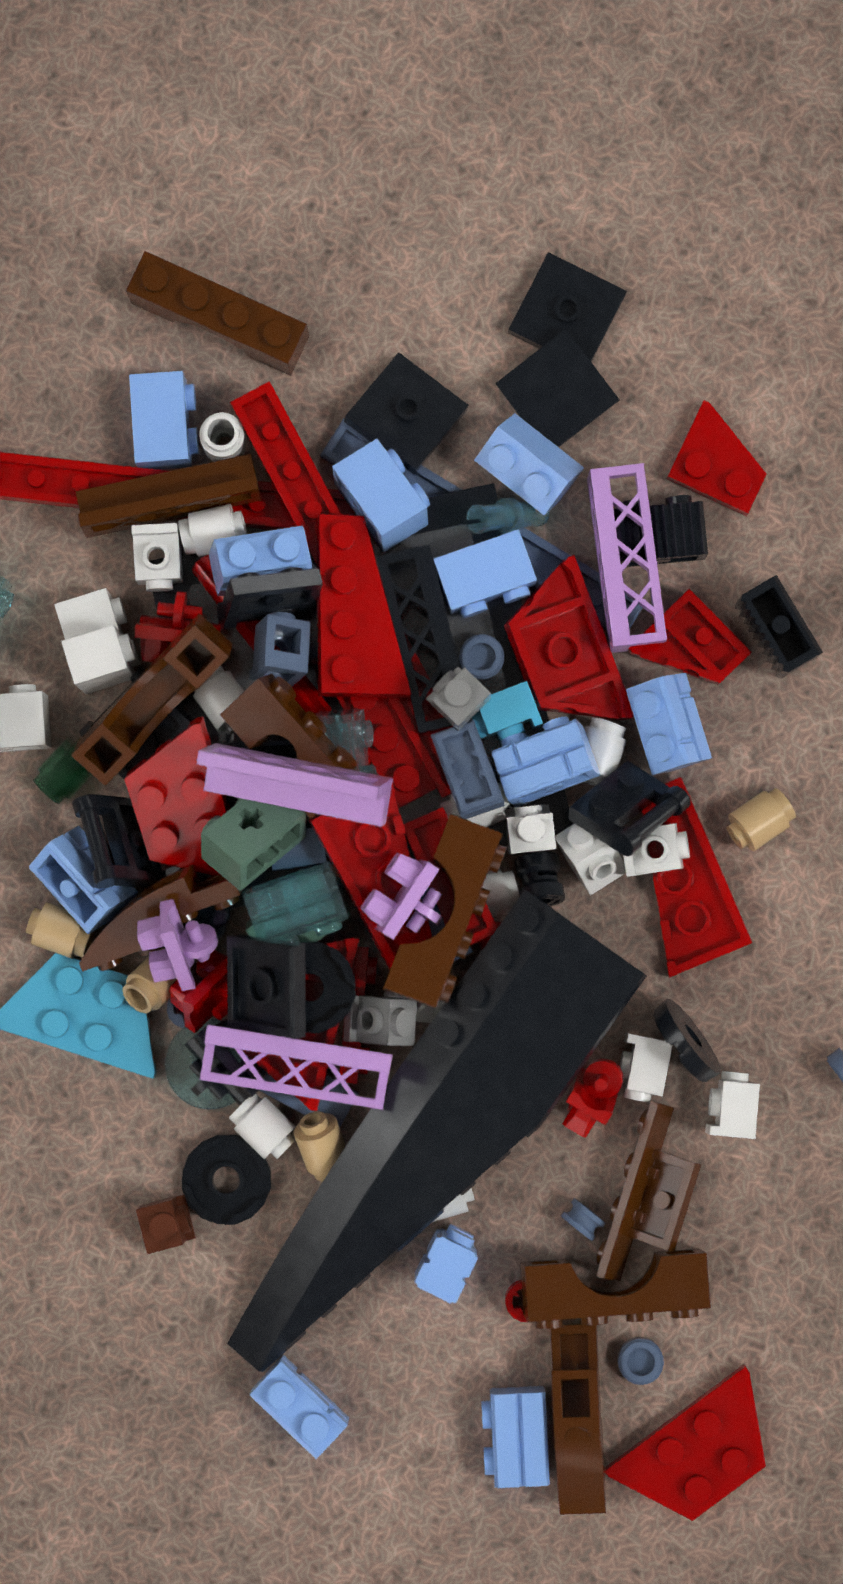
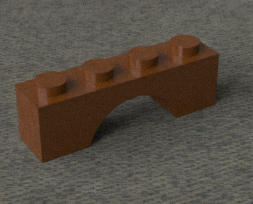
(194, 300)
(152, 696)
(465, 857)
(672, 1283)

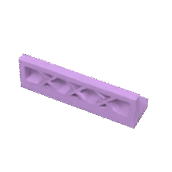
(608, 557)
(296, 784)
(298, 1049)

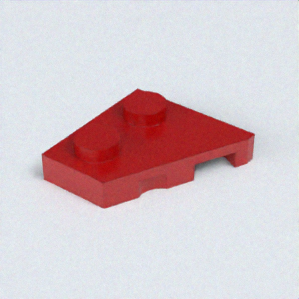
(717, 463)
(695, 642)

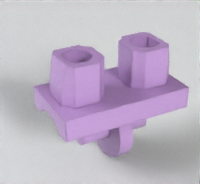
(392, 914)
(180, 944)

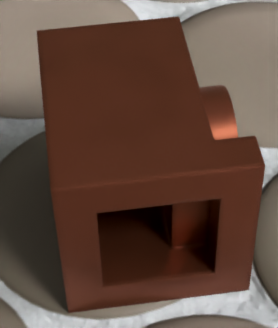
(165, 1223)

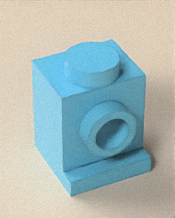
(508, 712)

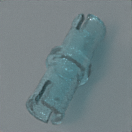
(505, 516)

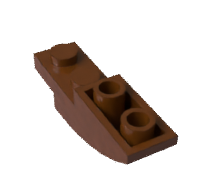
(189, 894)
(578, 1420)

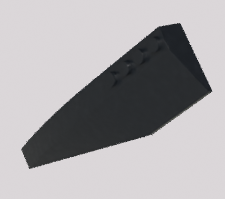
(449, 1113)

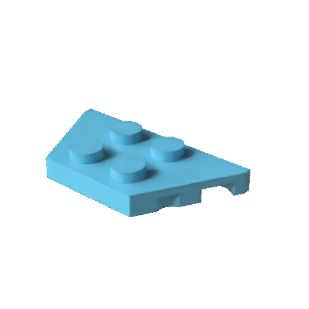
(81, 1015)

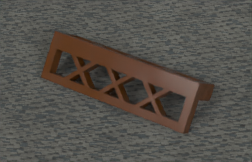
(167, 495)

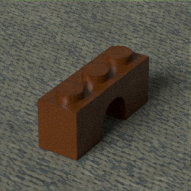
(271, 709)

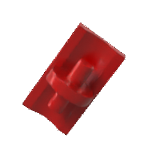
(159, 631)
(209, 995)
(593, 1096)

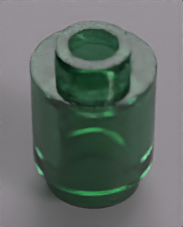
(61, 774)

